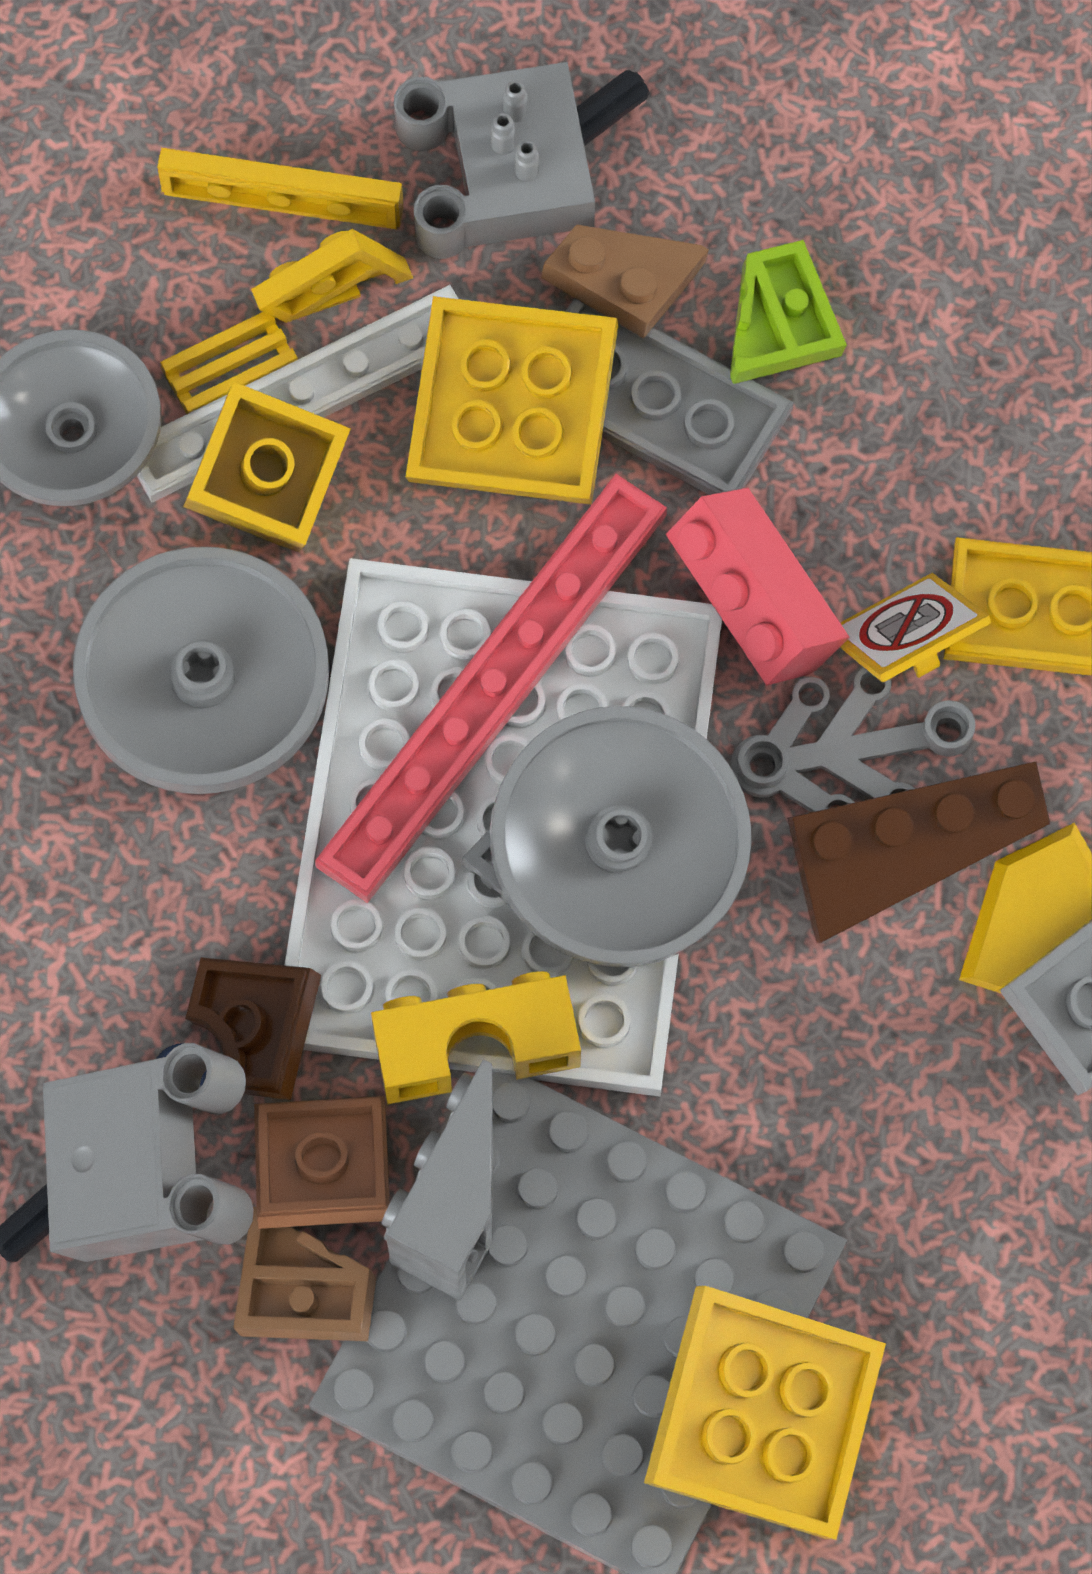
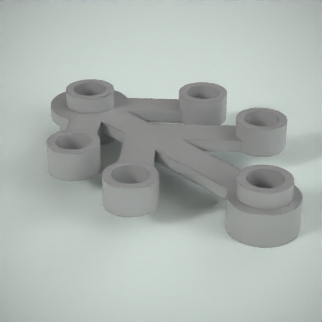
(839, 749)

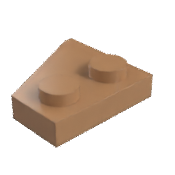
(624, 273)
(301, 1289)

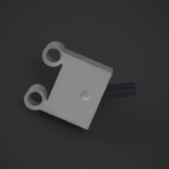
(127, 1161)

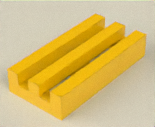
(218, 344)

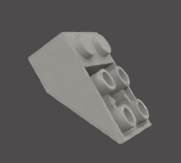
(446, 1218)

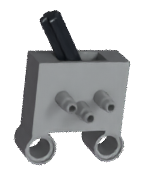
(515, 149)

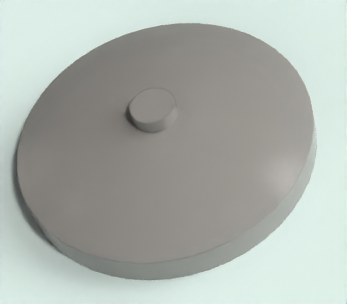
(201, 670)
(620, 836)

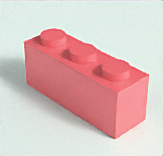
(757, 585)

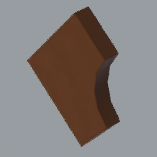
(258, 1018)

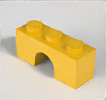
(528, 1018)

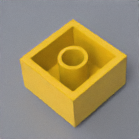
(266, 467)

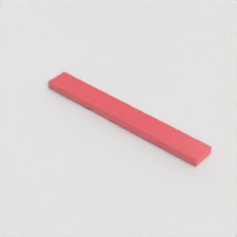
(490, 688)

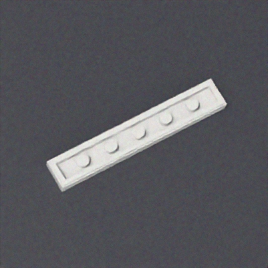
(315, 383)

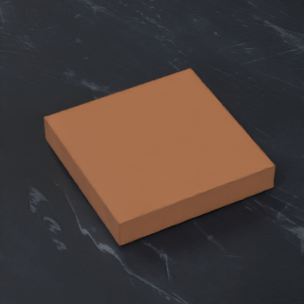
(321, 1162)

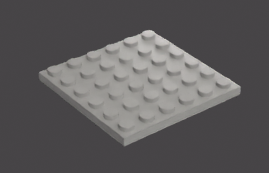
(571, 1329)

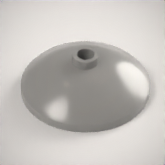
(82, 383)

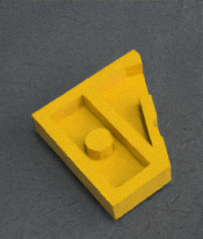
(327, 276)

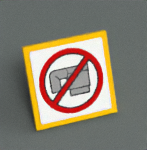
(911, 628)

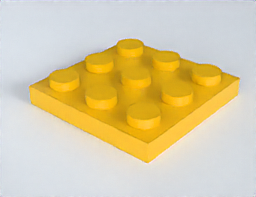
(512, 400)
(765, 1412)

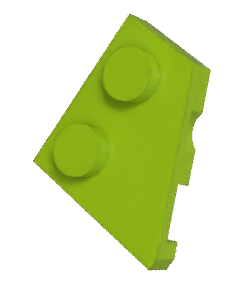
(782, 315)

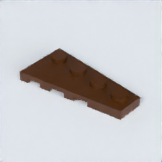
(897, 844)

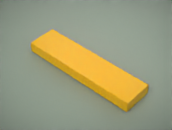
(280, 188)

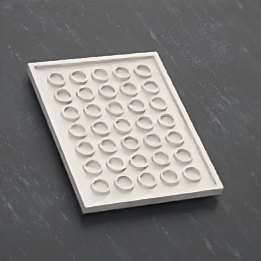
(433, 920)

